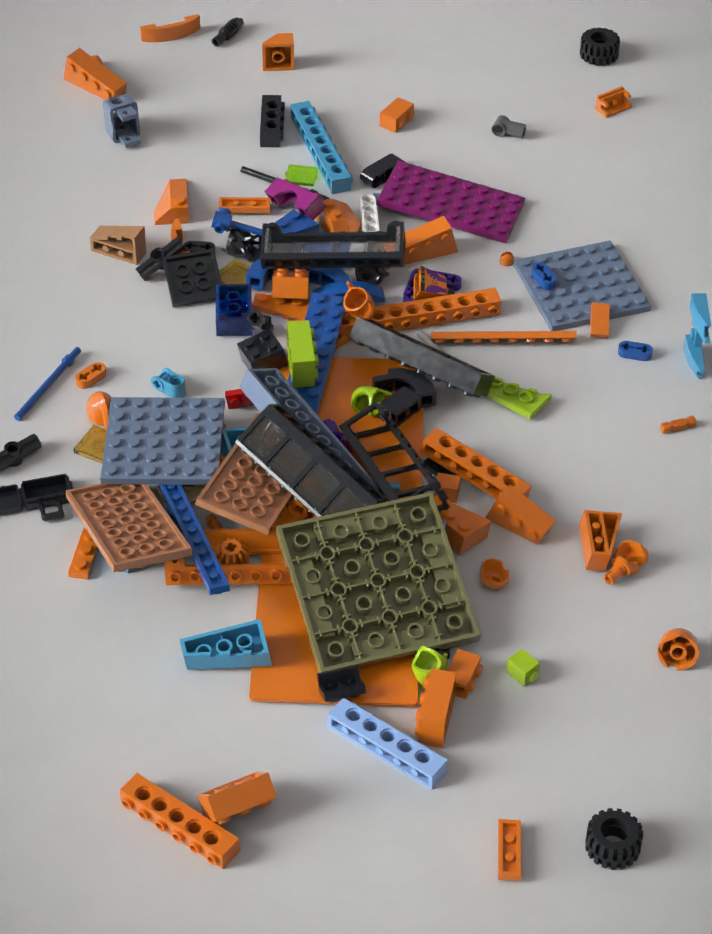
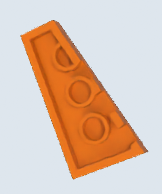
(285, 307)

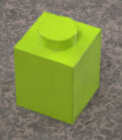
(523, 667)

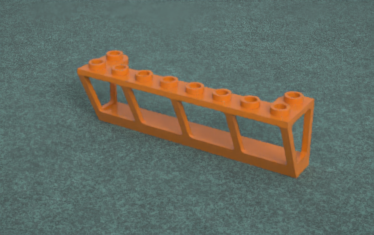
(257, 543)

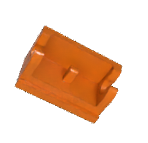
(613, 102)

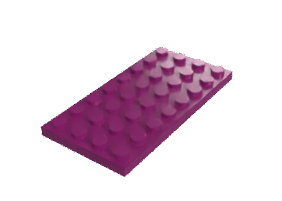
(462, 202)

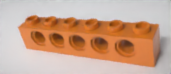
(470, 465)
(179, 821)

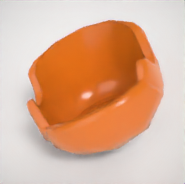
(493, 574)

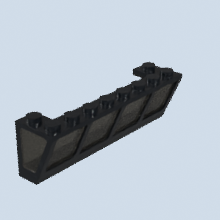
(305, 464)

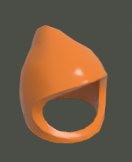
(358, 302)
(98, 408)

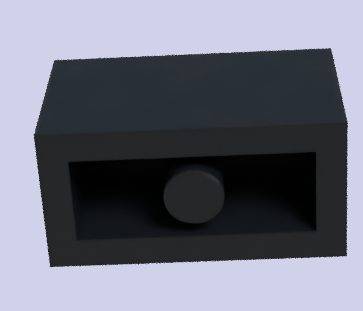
(401, 405)

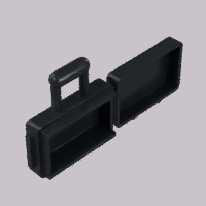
(37, 494)

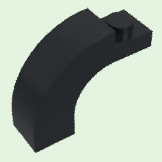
(409, 378)

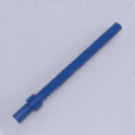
(67, 361)

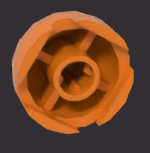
(678, 649)

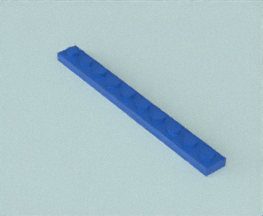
(193, 533)

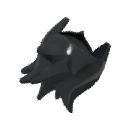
(240, 244)
(371, 275)

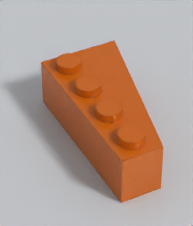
(429, 241)

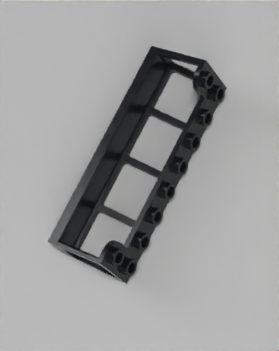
(378, 476)

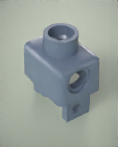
(124, 117)

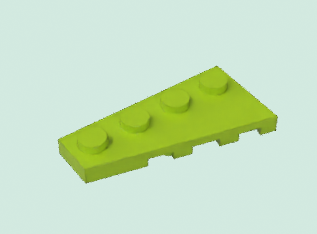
(518, 399)

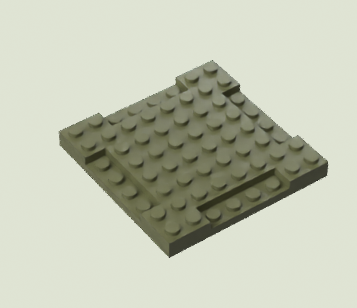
(377, 583)

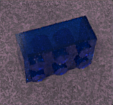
(232, 309)

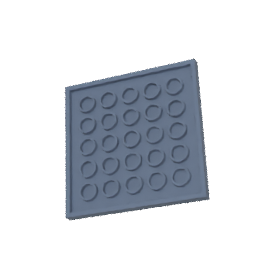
(583, 277)
(162, 440)

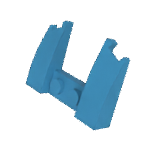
(693, 341)

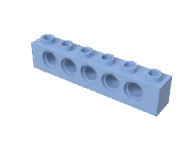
(387, 743)

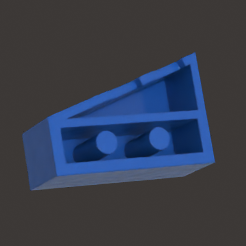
(296, 223)

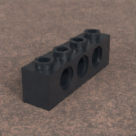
(272, 121)

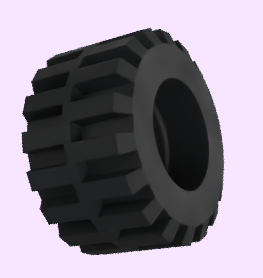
(599, 46)
(614, 824)

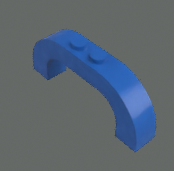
(259, 277)

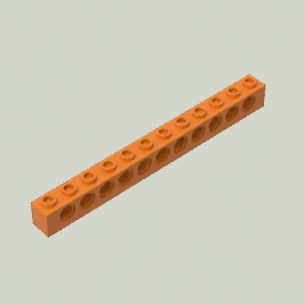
(431, 311)

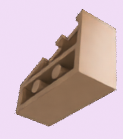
(120, 242)

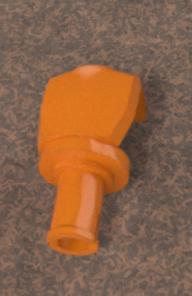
(626, 560)

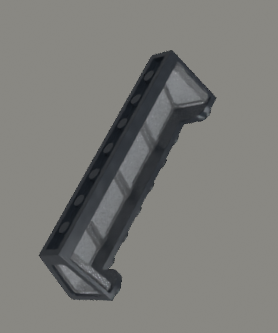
(332, 248)

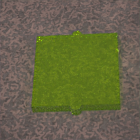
(301, 175)

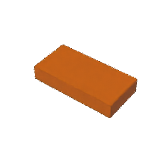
(599, 320)

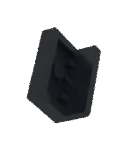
(340, 684)

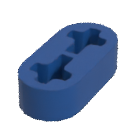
(540, 272)
(635, 351)

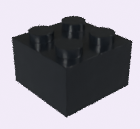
(262, 351)

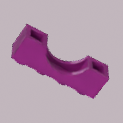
(307, 203)

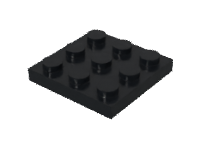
(191, 277)

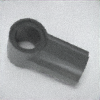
(504, 126)

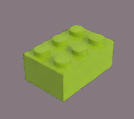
(301, 353)

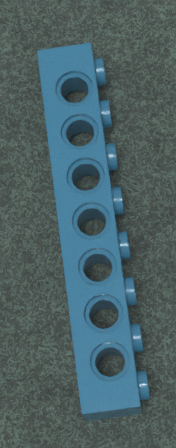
(321, 147)

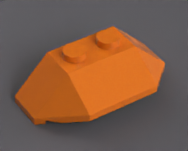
(338, 217)

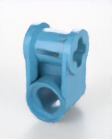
(169, 383)

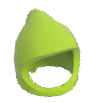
(366, 396)
(425, 660)

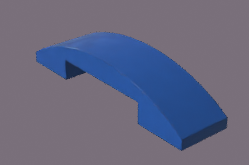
(341, 289)

